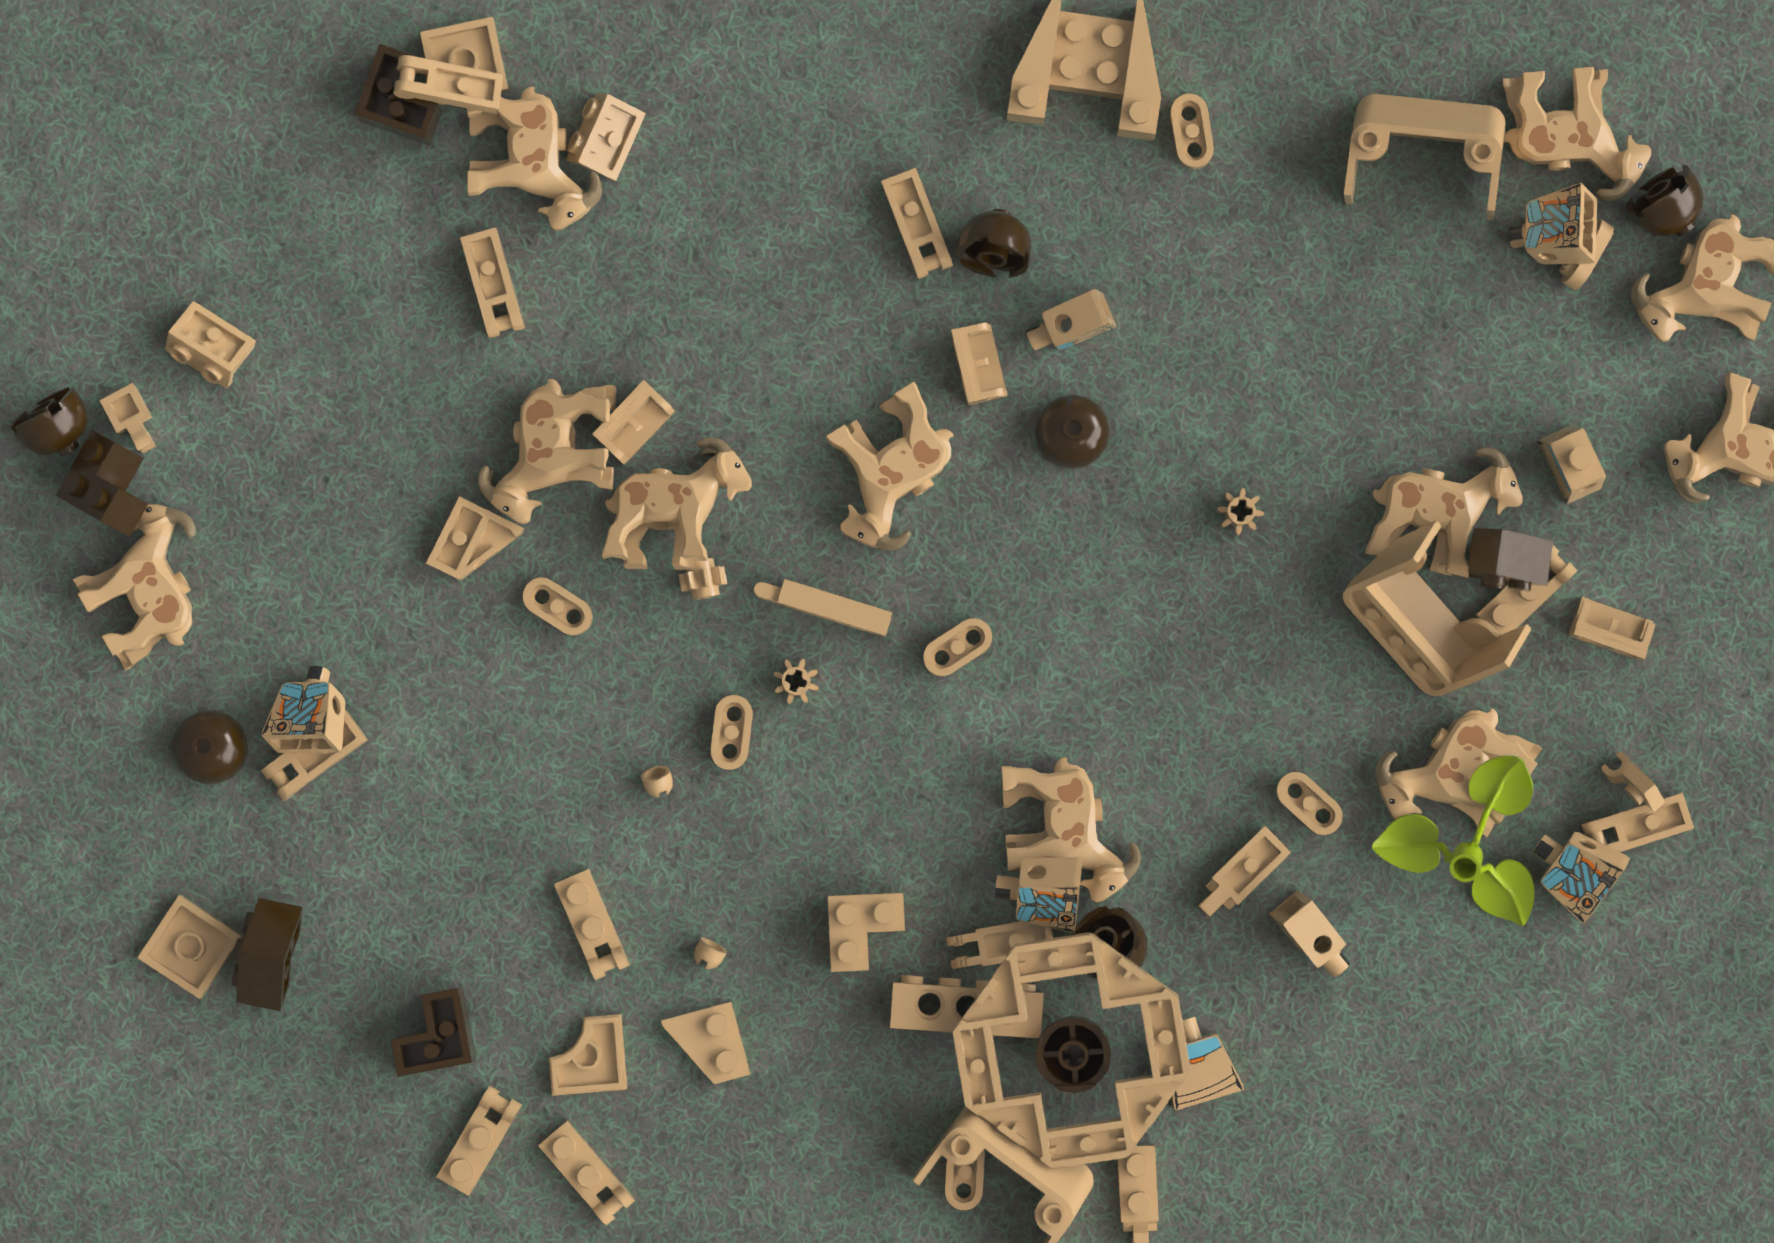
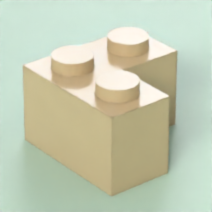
(853, 918)

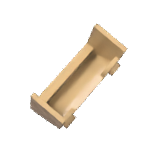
(1386, 115)
(1419, 627)
(1062, 1187)

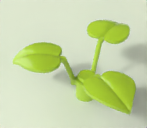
(1500, 891)

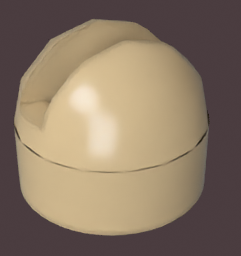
(657, 780)
(709, 952)

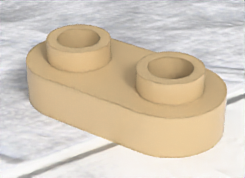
(1191, 132)
(1576, 274)
(558, 606)
(957, 647)
(731, 732)
(1308, 803)
(970, 1174)

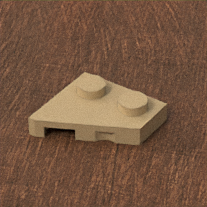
(471, 539)
(711, 1041)

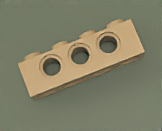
(907, 1014)

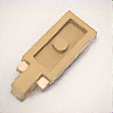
(1244, 871)
(1138, 1192)

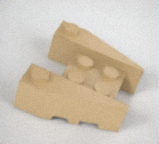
(1092, 59)

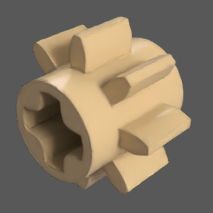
(1231, 518)
(704, 580)
(791, 672)

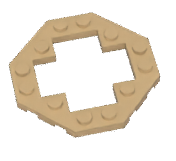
(1119, 985)

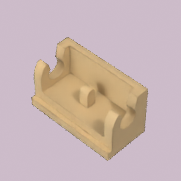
(978, 363)
(634, 422)
(1612, 629)

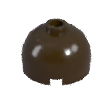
(1669, 204)
(995, 242)
(53, 424)
(1072, 431)
(210, 747)
(1117, 930)
(1073, 1054)

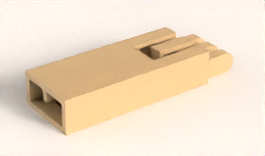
(826, 606)

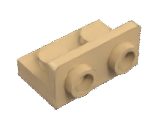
(604, 135)
(208, 344)

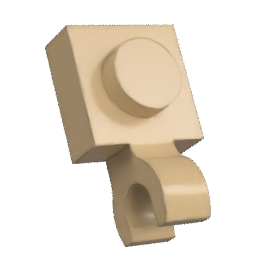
(127, 413)
(1639, 786)

